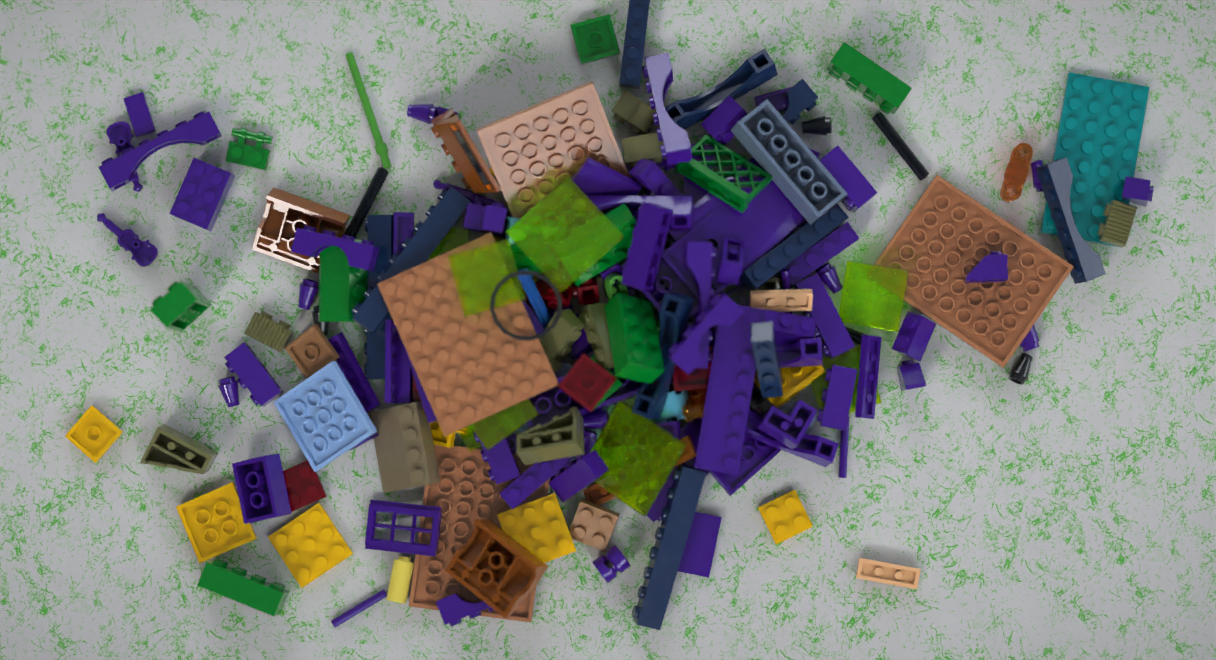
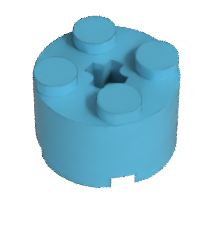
(673, 406)

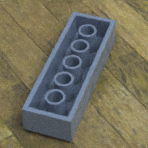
(788, 161)

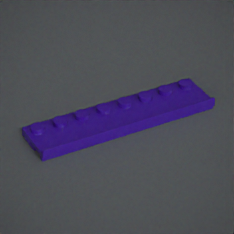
(728, 395)

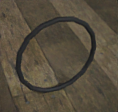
(529, 338)

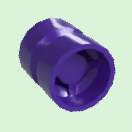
(617, 559)

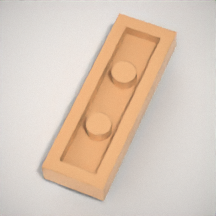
(782, 300)
(888, 573)

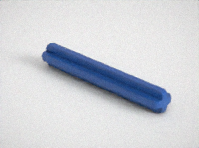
(535, 299)

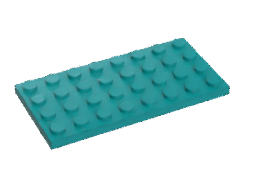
(1101, 141)

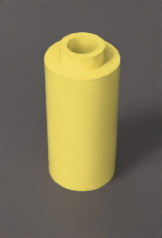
(400, 580)

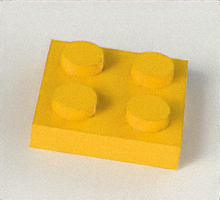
(94, 434)
(785, 517)

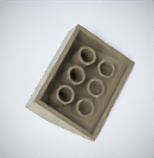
(404, 447)

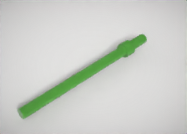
(381, 147)

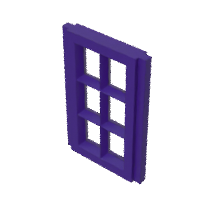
(401, 546)

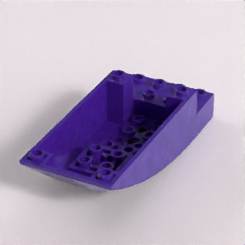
(761, 227)

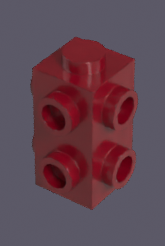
(586, 292)
(549, 297)

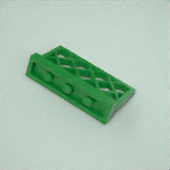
(715, 182)

